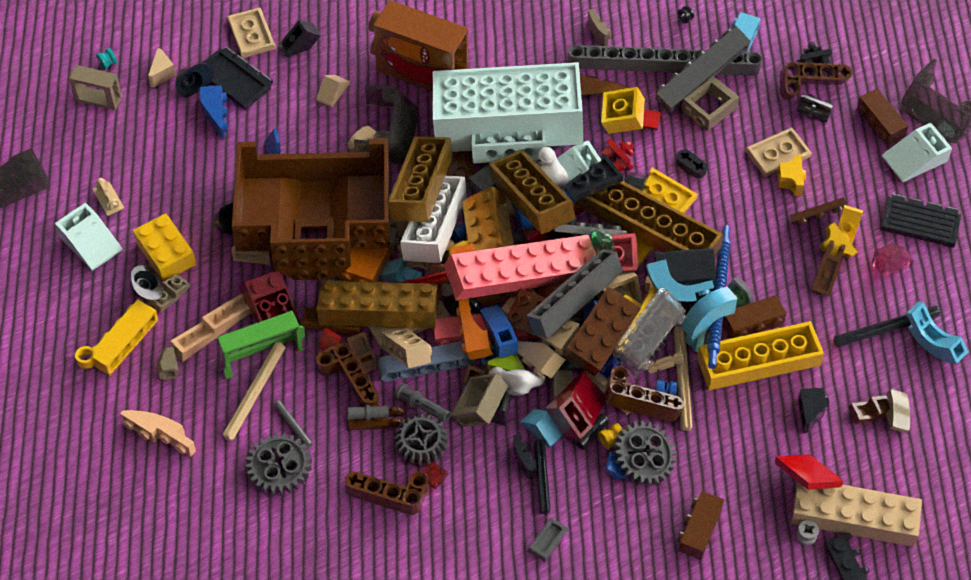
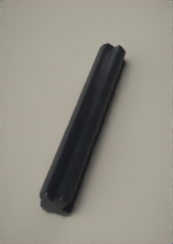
(542, 477)

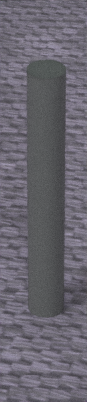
(292, 423)

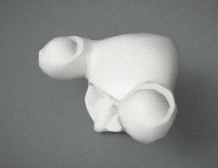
(552, 167)
(519, 380)

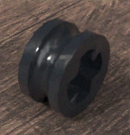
(685, 14)

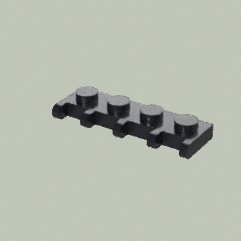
(845, 558)

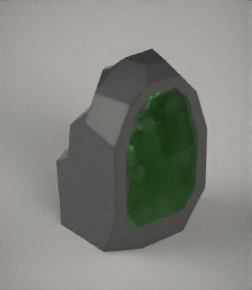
(741, 291)

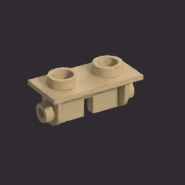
(107, 197)

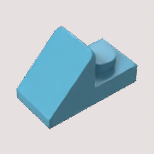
(397, 272)

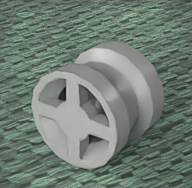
(805, 537)

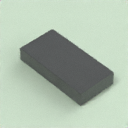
(548, 539)

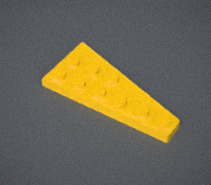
(668, 192)

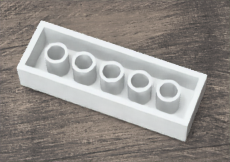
(430, 239)

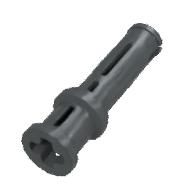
(415, 399)

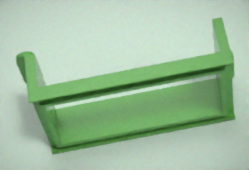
(257, 333)

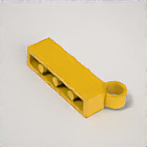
(120, 339)

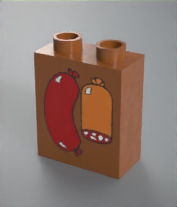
(415, 44)

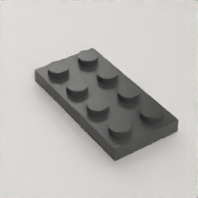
(586, 228)

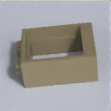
(96, 78)
(717, 90)
(479, 400)

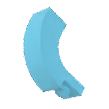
(660, 277)
(705, 312)
(933, 339)

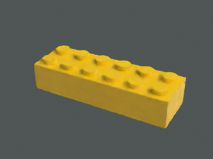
(762, 355)

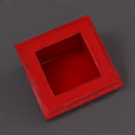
(651, 119)
(329, 339)

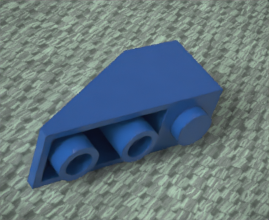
(212, 104)
(500, 331)

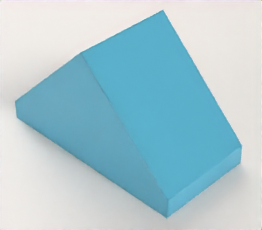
(542, 426)

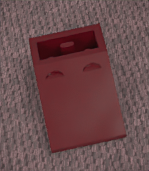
(275, 295)
(576, 407)

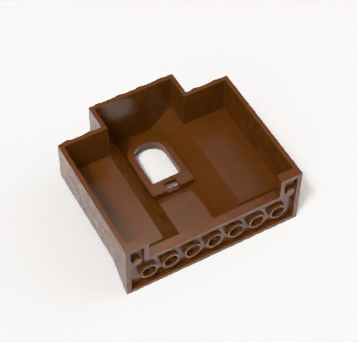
(311, 191)

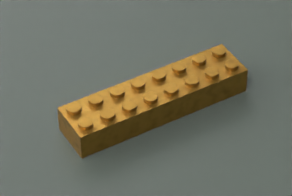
(650, 219)

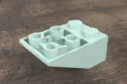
(918, 153)
(578, 159)
(88, 236)

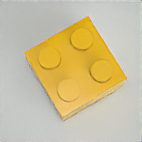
(623, 110)

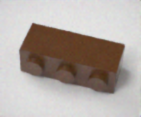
(882, 116)
(755, 317)
(700, 524)

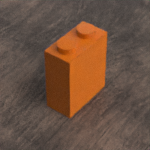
(366, 264)

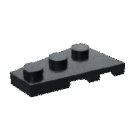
(597, 178)

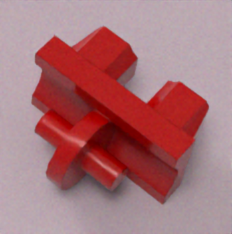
(623, 160)

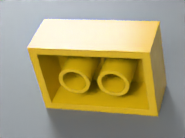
(164, 247)

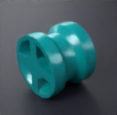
(106, 58)

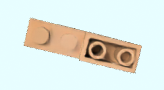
(155, 426)

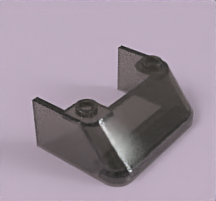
(931, 107)
(402, 125)

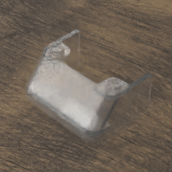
(648, 332)

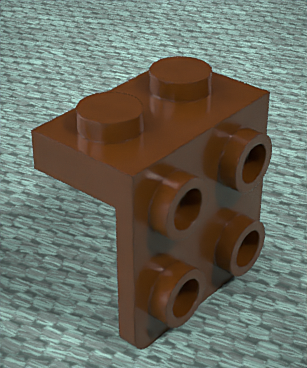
(522, 306)

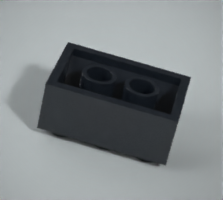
(690, 266)

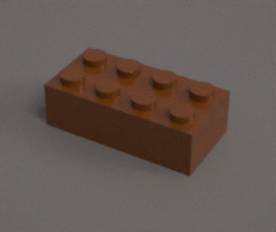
(601, 331)

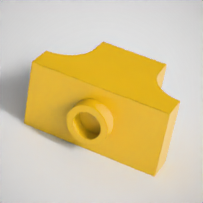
(792, 175)
(850, 221)
(835, 234)

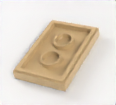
(251, 32)
(776, 149)

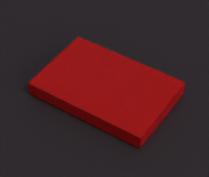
(808, 472)

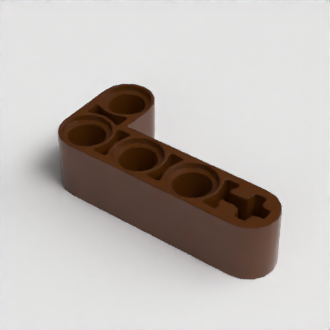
(815, 77)
(353, 378)
(640, 399)
(359, 484)

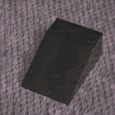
(21, 178)

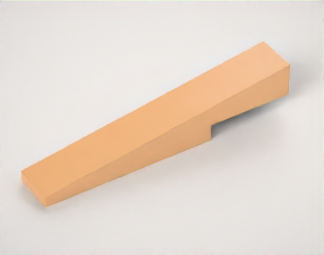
(211, 327)

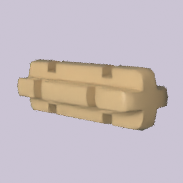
(666, 362)

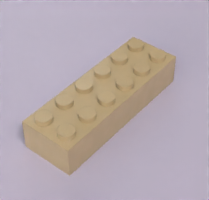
(860, 512)

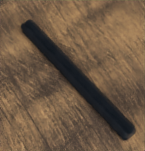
(879, 328)

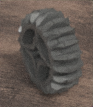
(429, 432)

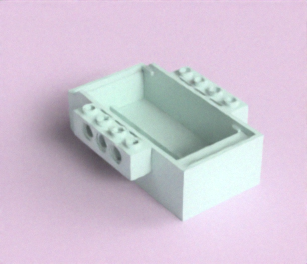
(508, 109)

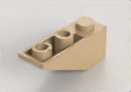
(541, 357)

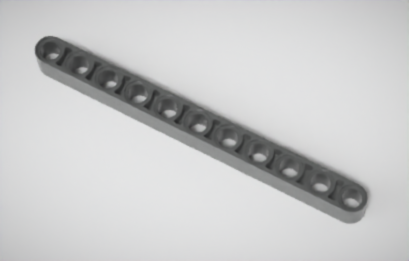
(653, 59)

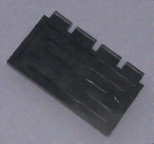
(238, 79)
(921, 221)

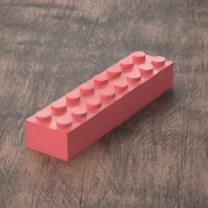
(516, 266)

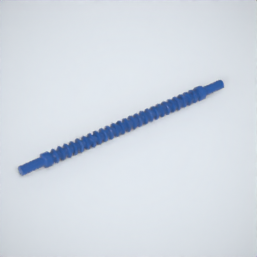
(721, 278)

